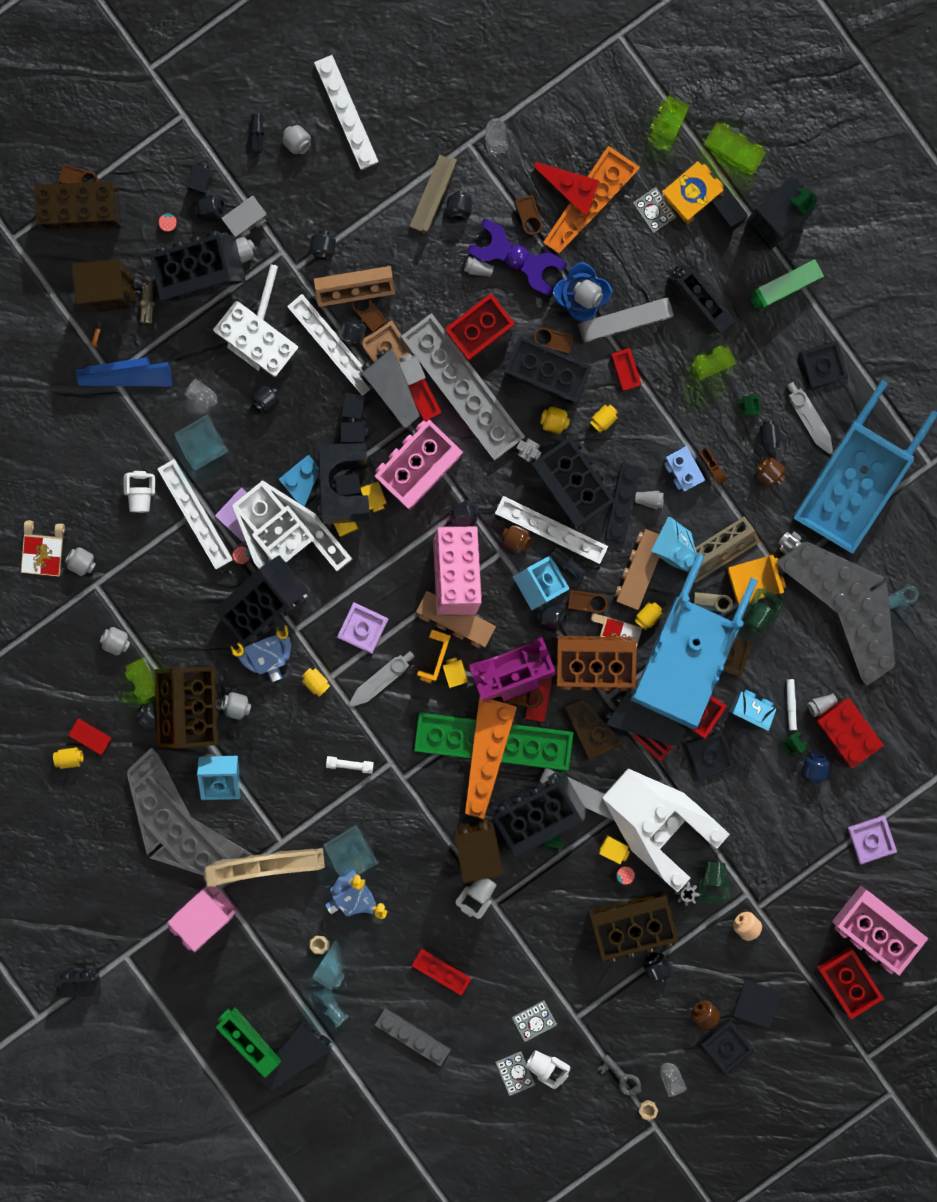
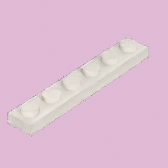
(346, 112)
(329, 341)
(195, 514)
(551, 530)

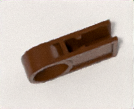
(74, 175)
(528, 210)
(371, 316)
(559, 341)
(712, 466)
(581, 601)
(523, 699)

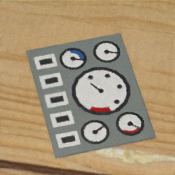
(654, 209)
(534, 1021)
(514, 1073)

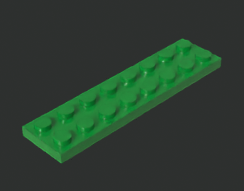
(524, 744)

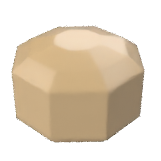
(319, 945)
(648, 1110)

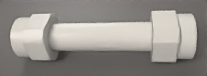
(333, 762)

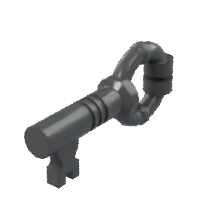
(609, 1063)

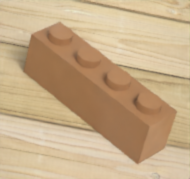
(354, 286)
(639, 572)
(466, 626)

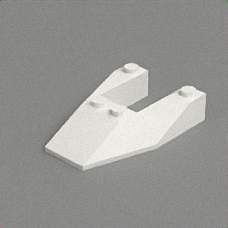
(283, 527)
(650, 815)

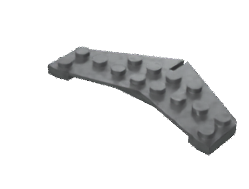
(847, 591)
(167, 821)

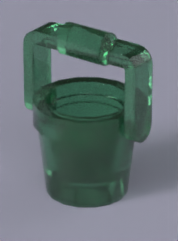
(761, 614)
(714, 876)

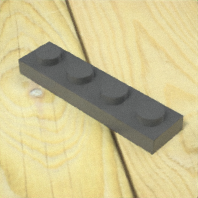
(412, 1037)

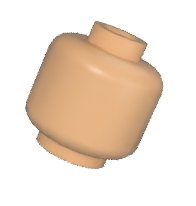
(747, 926)

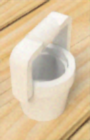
(139, 497)
(480, 891)
(544, 1065)

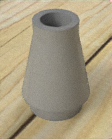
(478, 267)
(651, 499)
(822, 704)

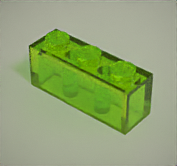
(735, 148)

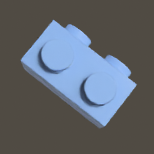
(684, 469)

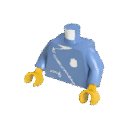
(266, 654)
(354, 897)

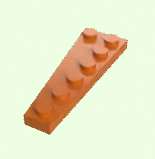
(613, 173)
(490, 739)

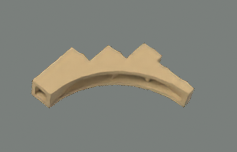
(263, 865)

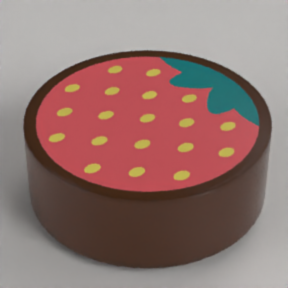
(168, 222)
(241, 555)
(625, 875)

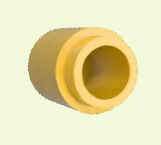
(604, 418)
(649, 615)
(315, 681)
(68, 758)

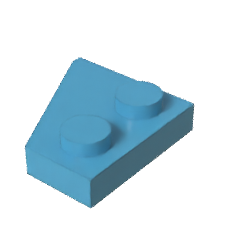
(301, 479)

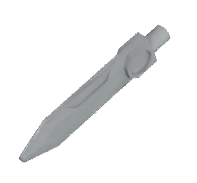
(810, 418)
(381, 679)

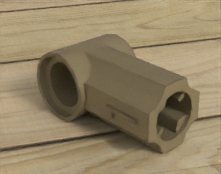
(710, 601)

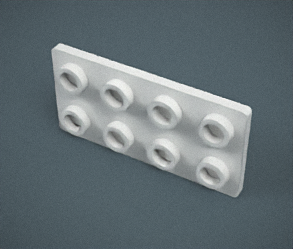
(254, 340)

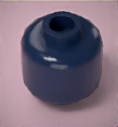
(816, 768)

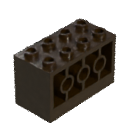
(77, 206)
(104, 285)
(186, 707)
(478, 851)
(632, 913)

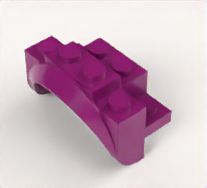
(513, 671)

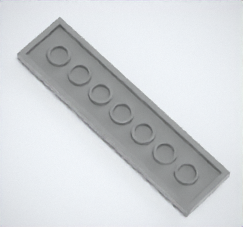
(462, 386)

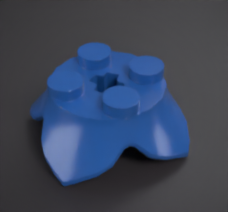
(564, 292)

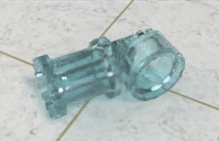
(899, 600)
(333, 1010)

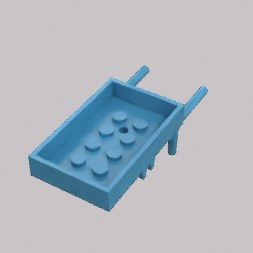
(848, 500)
(683, 675)

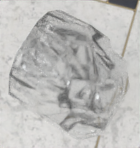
(496, 136)
(201, 394)
(672, 1079)

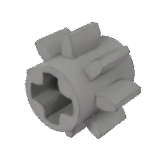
(528, 450)
(789, 542)
(685, 898)

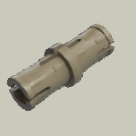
(147, 303)

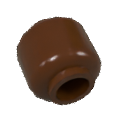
(770, 472)
(516, 539)
(705, 1015)

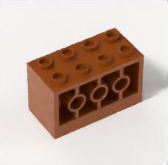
(591, 650)

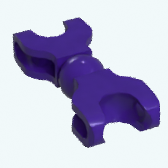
(517, 257)

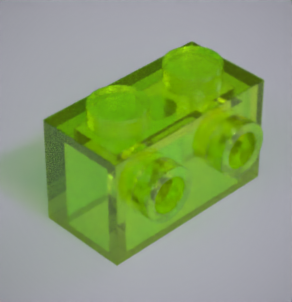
(670, 119)
(710, 365)
(142, 677)

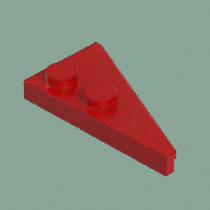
(575, 187)

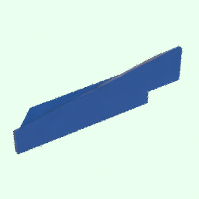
(126, 373)

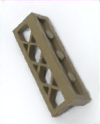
(433, 194)
(725, 552)

